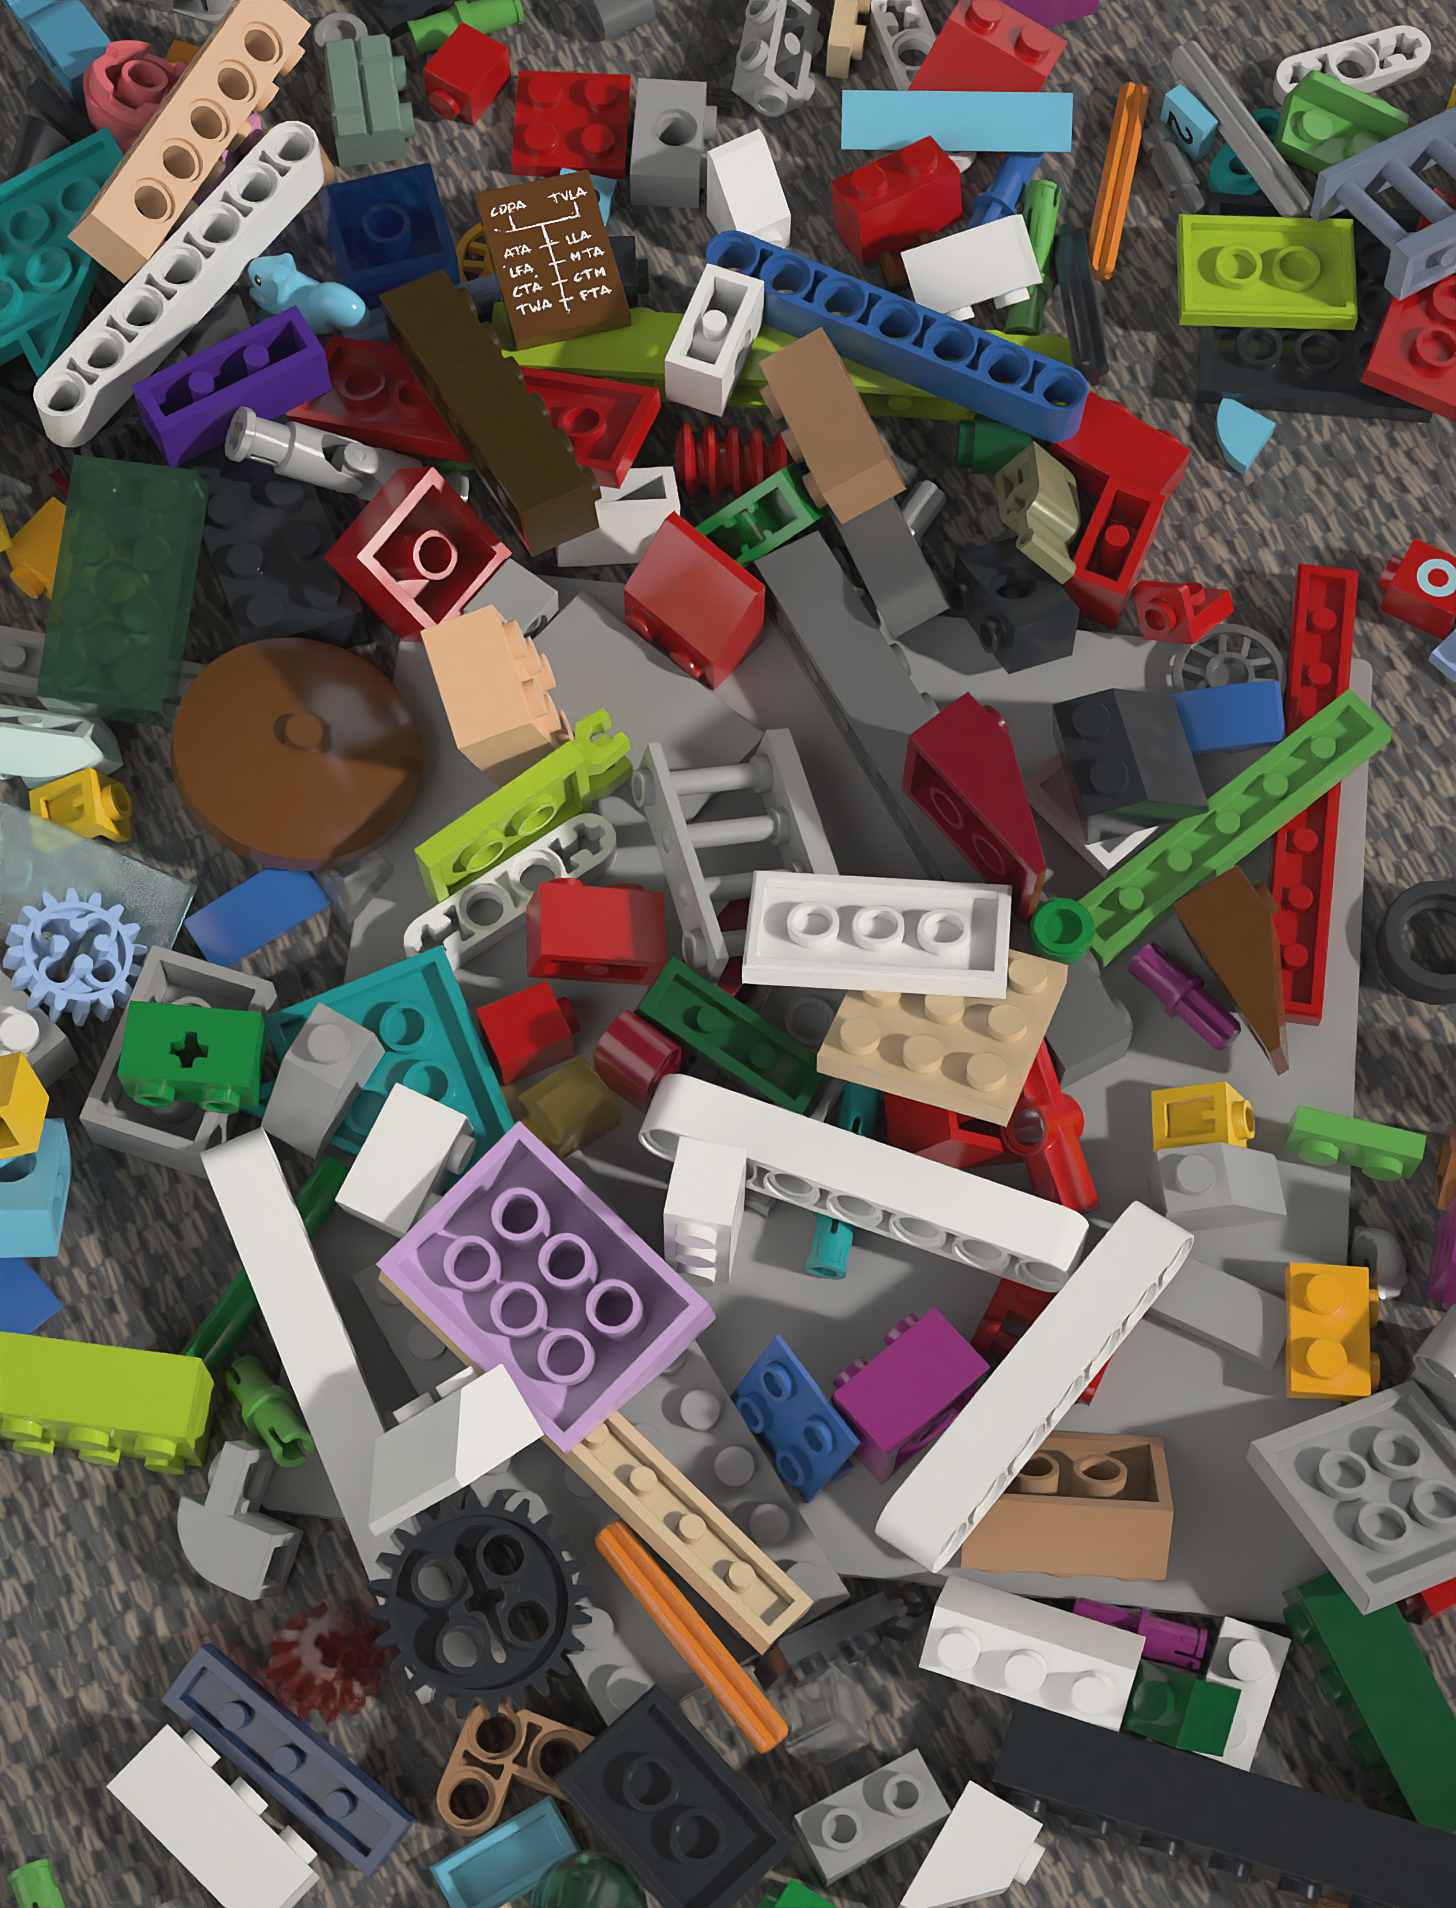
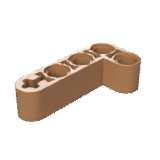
(499, 1771)

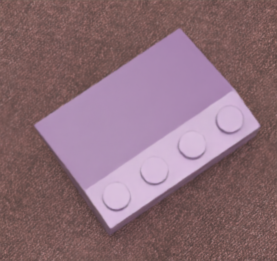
(548, 1284)

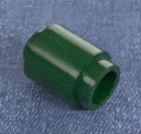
(989, 444)

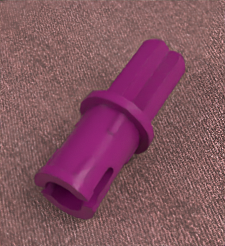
(1184, 996)
(1164, 1638)

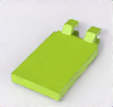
(526, 808)

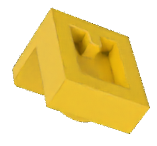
(86, 804)
(1200, 1116)

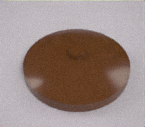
(296, 754)

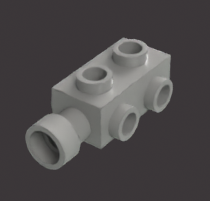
(777, 55)

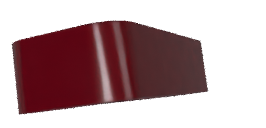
(637, 1055)

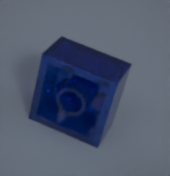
(387, 231)

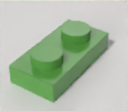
(1331, 1138)

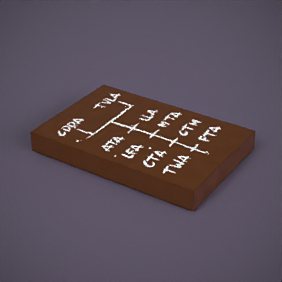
(552, 260)

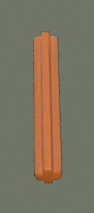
(1117, 179)
(691, 1636)

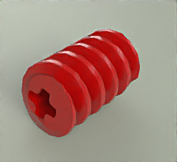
(726, 462)

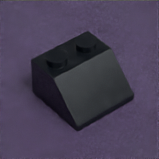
(1126, 762)

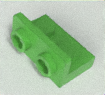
(1331, 122)

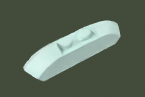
(53, 745)

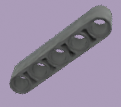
(892, 566)

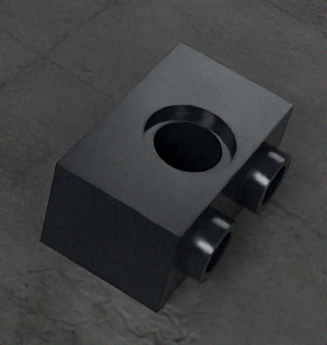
(1013, 606)

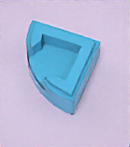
(1241, 433)

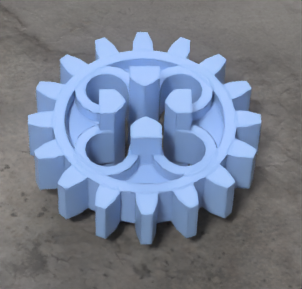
(40, 959)

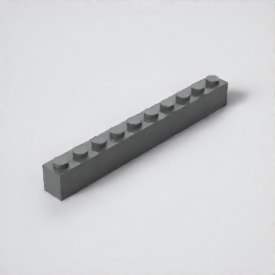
(875, 710)

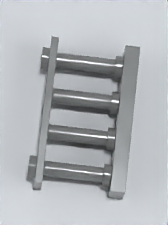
(789, 823)

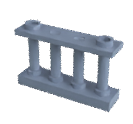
(1415, 257)

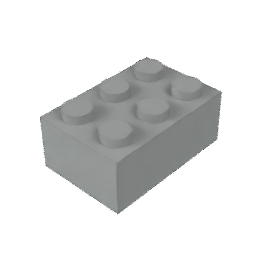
(184, 1130)

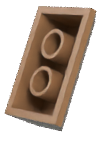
(1081, 1510)

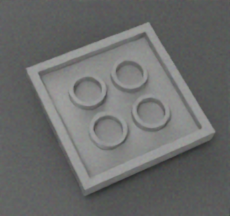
(1370, 1492)

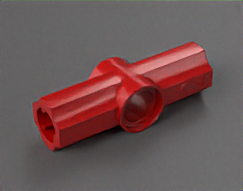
(1051, 1153)

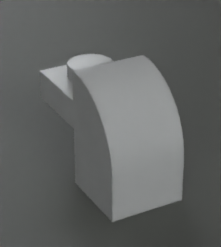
(227, 1533)

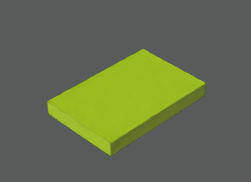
(1266, 272)

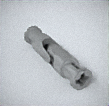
(299, 449)

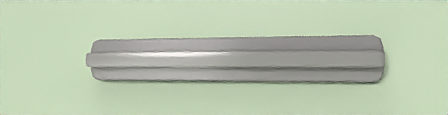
(1242, 131)

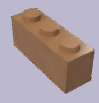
(828, 427)

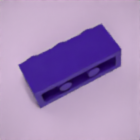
(260, 368)

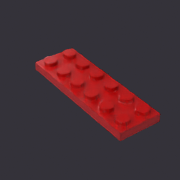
(384, 407)

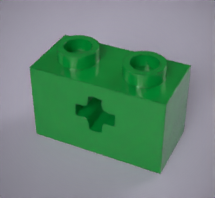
(763, 517)
(168, 1035)

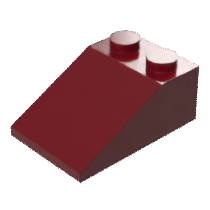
(973, 792)

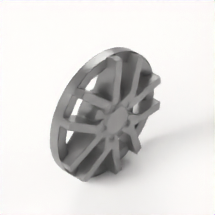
(1228, 666)

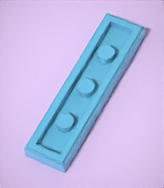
(957, 120)

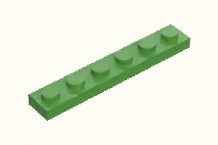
(1237, 822)

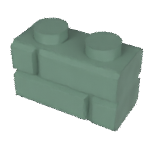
(365, 100)

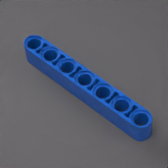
(924, 339)

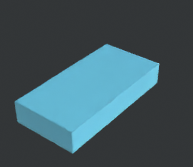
(506, 1859)

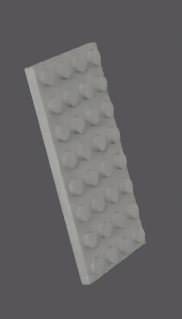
(694, 1428)

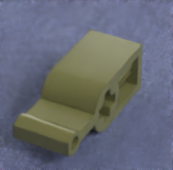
(1041, 507)

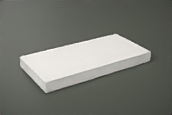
(878, 934)

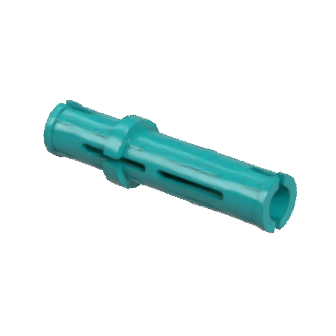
(829, 1250)

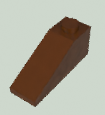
(1239, 944)

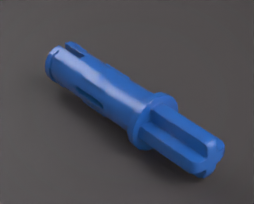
(1005, 188)

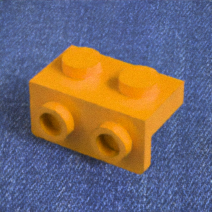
(1330, 1333)

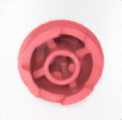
(127, 89)

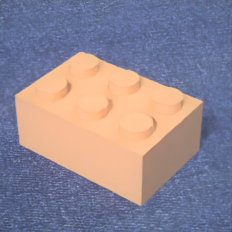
(495, 693)

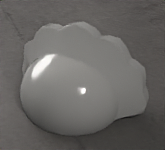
(1385, 1260)

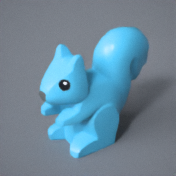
(321, 304)

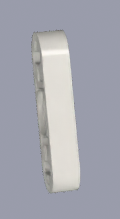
(1367, 52)

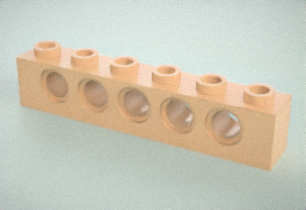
(212, 97)

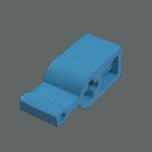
(63, 37)

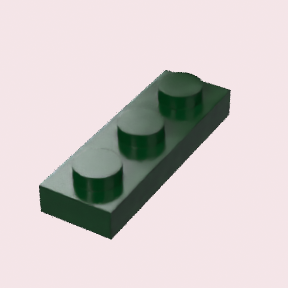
(730, 1037)

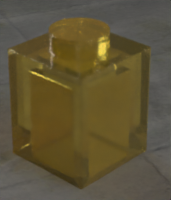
(570, 1108)

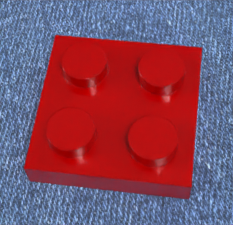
(571, 123)

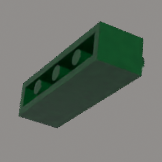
(1387, 1696)

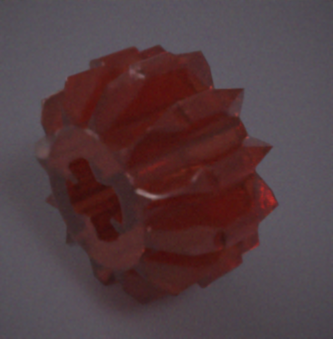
(312, 1684)

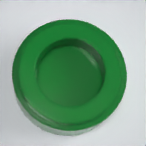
(1061, 931)

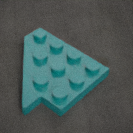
(42, 270)
(426, 1044)

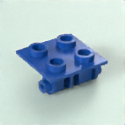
(795, 1421)

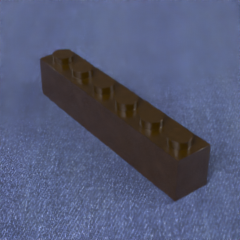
(491, 413)

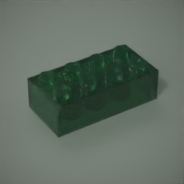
(122, 591)

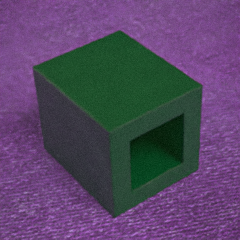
(1181, 1708)

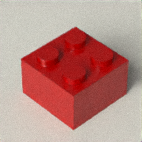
(417, 552)

